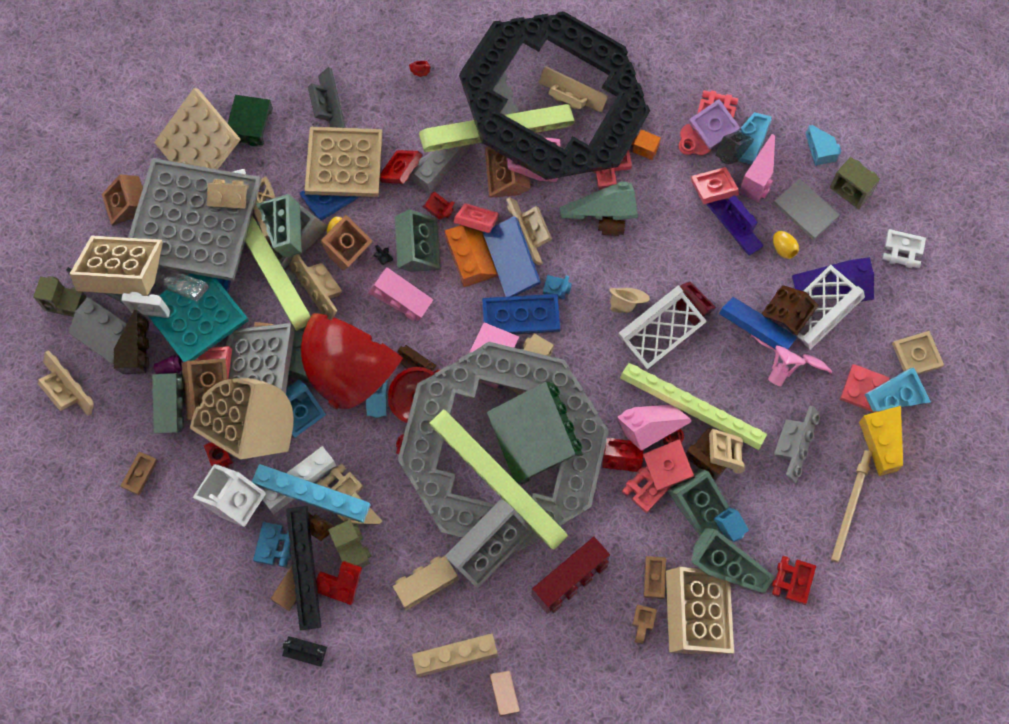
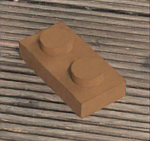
(139, 473)
(654, 577)

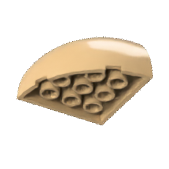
(245, 418)

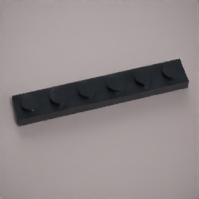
(303, 568)

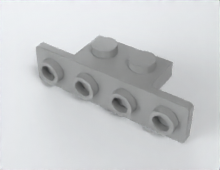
(795, 442)

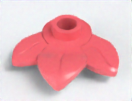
(692, 139)

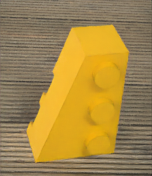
(884, 439)

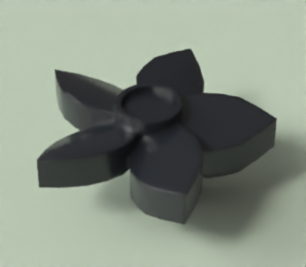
(382, 255)

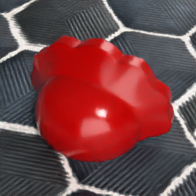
(420, 68)

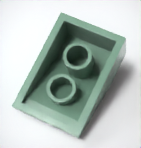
(699, 501)

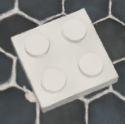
(146, 305)

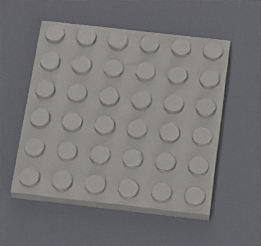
(193, 235)

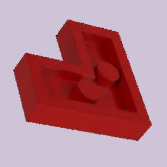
(342, 587)

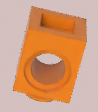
(646, 144)

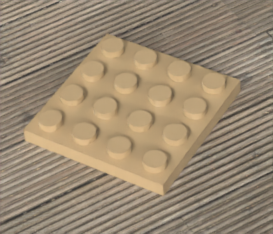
(197, 134)
(343, 161)

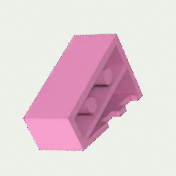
(400, 295)

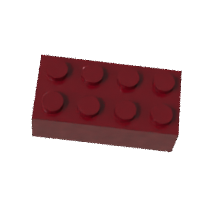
(570, 575)

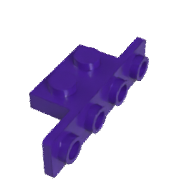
(737, 222)

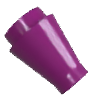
(169, 365)

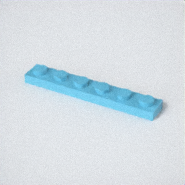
(311, 493)

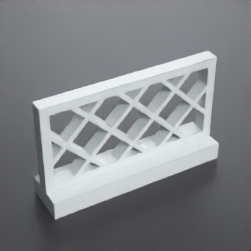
(835, 313)
(650, 315)

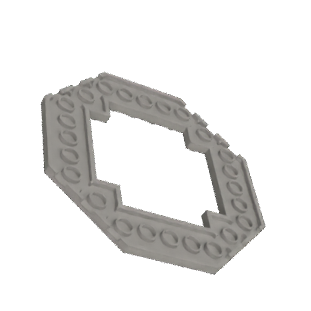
(516, 370)

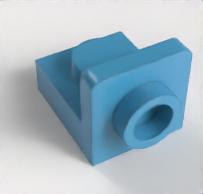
(557, 286)

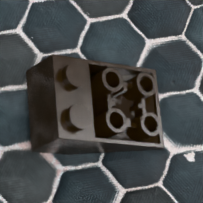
(132, 346)

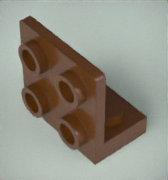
(790, 308)
(700, 456)

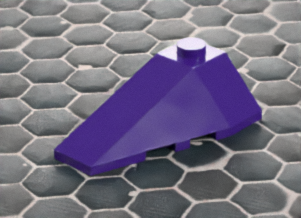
(856, 271)

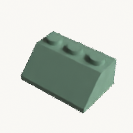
(417, 241)

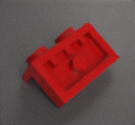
(622, 455)

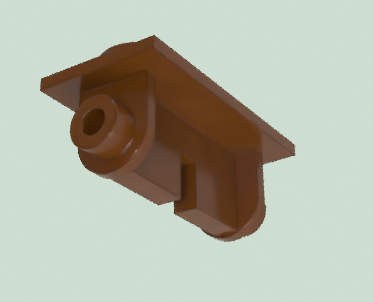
(414, 359)
(319, 527)

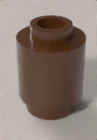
(611, 227)

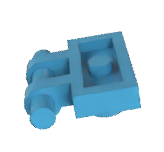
(268, 545)

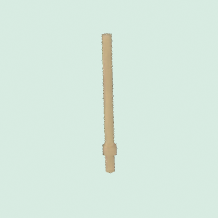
(862, 471)

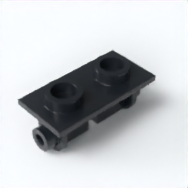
(304, 651)

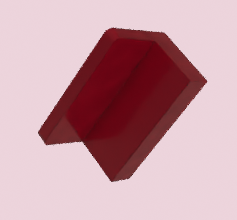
(700, 302)

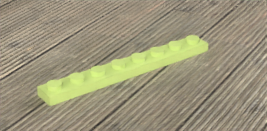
(693, 405)

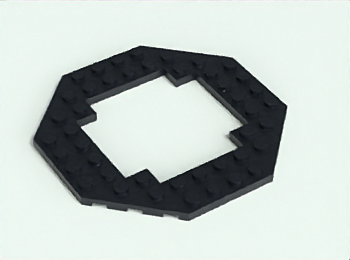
(523, 145)

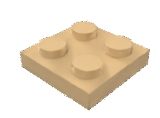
(918, 353)

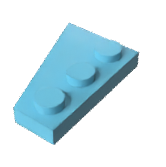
(756, 128)
(899, 391)

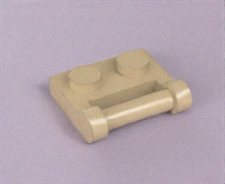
(721, 450)

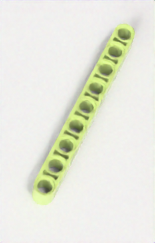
(466, 132)
(276, 276)
(498, 479)

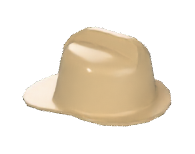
(626, 299)

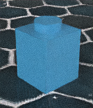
(731, 524)

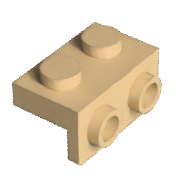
(227, 194)

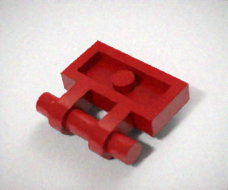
(800, 581)

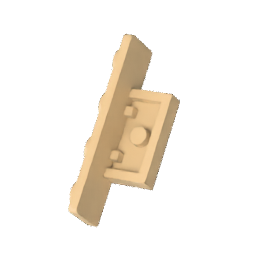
(571, 91)
(532, 227)
(318, 284)
(62, 388)

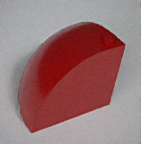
(344, 361)

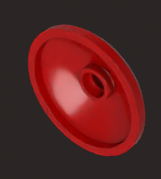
(403, 389)

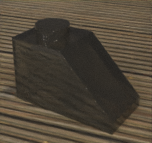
(733, 147)

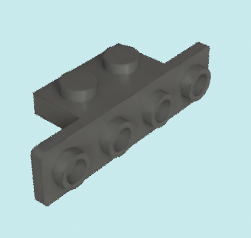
(326, 100)

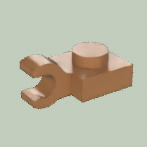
(643, 619)

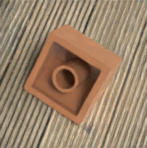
(122, 198)
(345, 242)

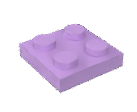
(714, 124)

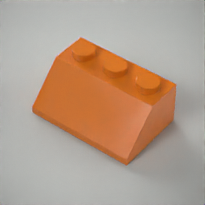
(470, 254)

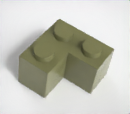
(56, 298)
(348, 544)

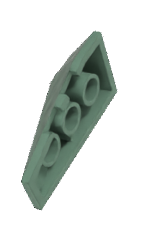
(613, 201)
(725, 561)

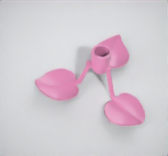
(781, 371)

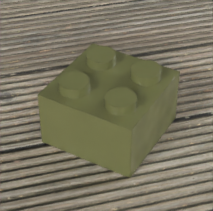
(854, 182)

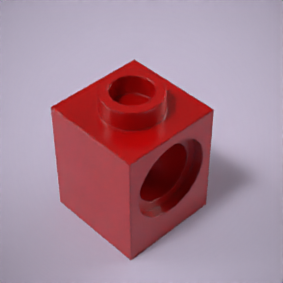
(212, 450)

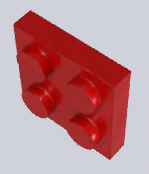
(400, 166)

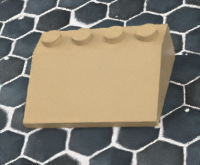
(117, 265)
(698, 612)

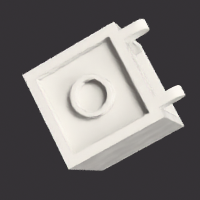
(229, 495)

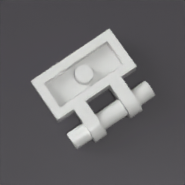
(904, 243)

